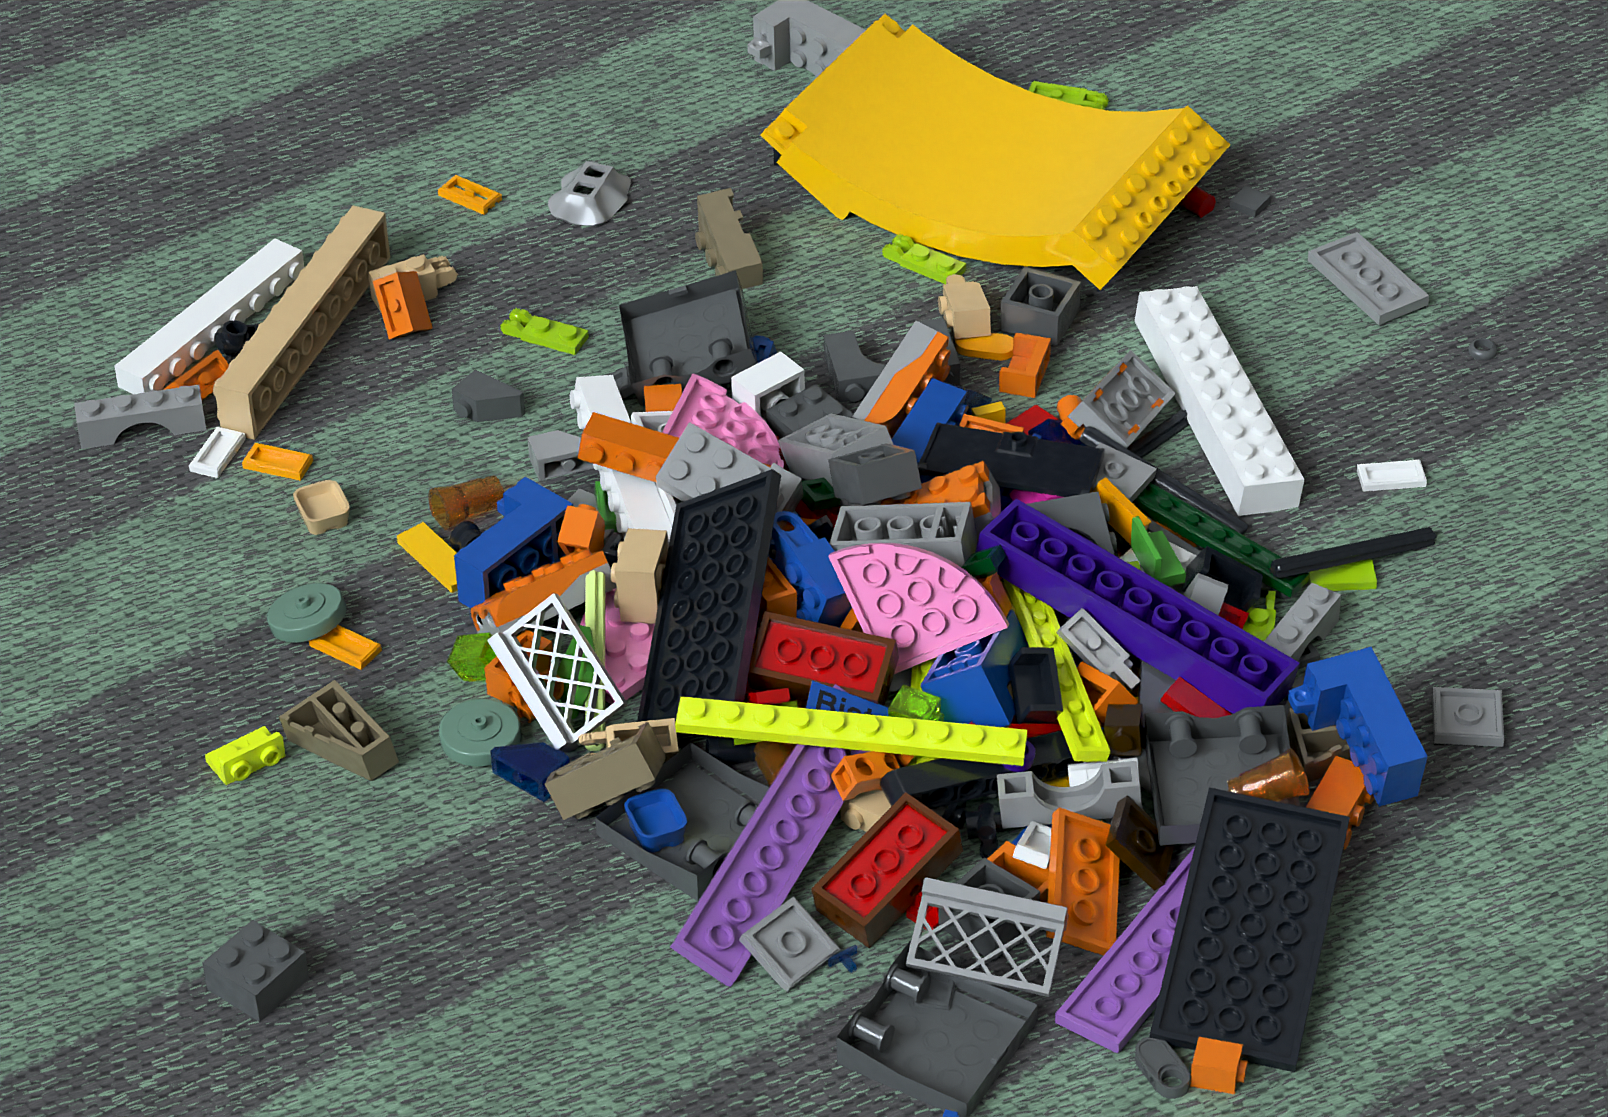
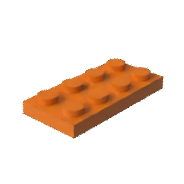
(1084, 880)

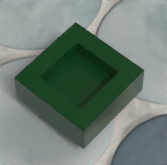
(819, 494)
(985, 562)

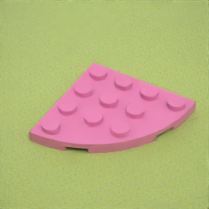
(716, 413)
(915, 599)
(625, 650)

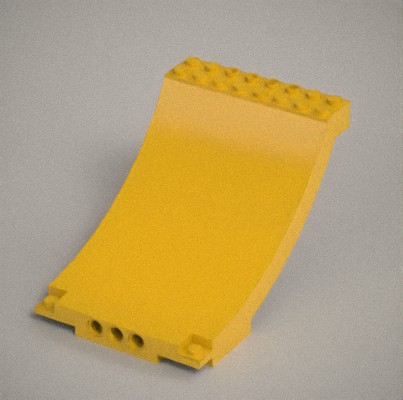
(983, 164)

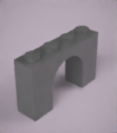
(855, 374)
(1084, 516)

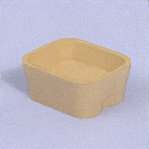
(322, 506)

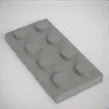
(1368, 278)

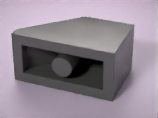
(486, 399)

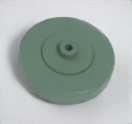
(306, 612)
(477, 727)

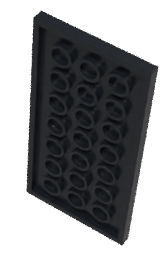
(710, 596)
(1251, 927)

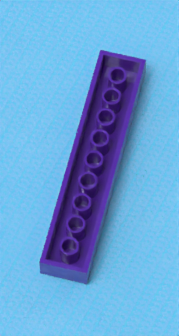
(1138, 611)

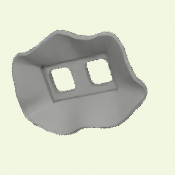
(595, 208)

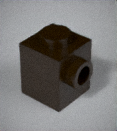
(1124, 729)

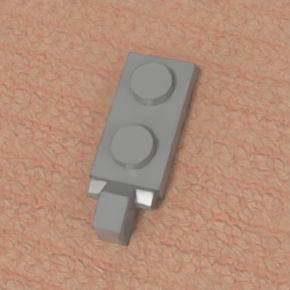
(1098, 648)

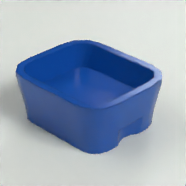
(656, 819)

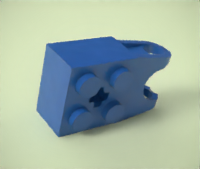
(809, 570)

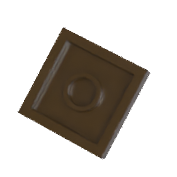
(1136, 843)

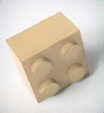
(639, 574)

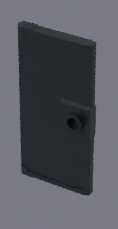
(1014, 459)

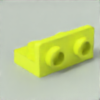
(246, 755)

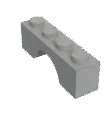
(104, 419)
(1309, 617)
(1028, 799)

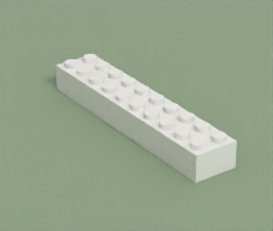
(1219, 401)

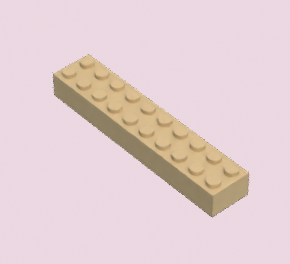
(301, 322)

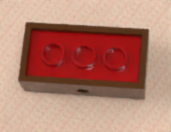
(796, 651)
(887, 869)

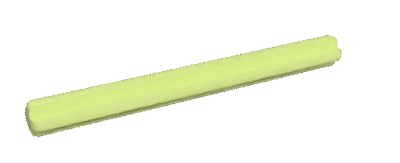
(596, 621)

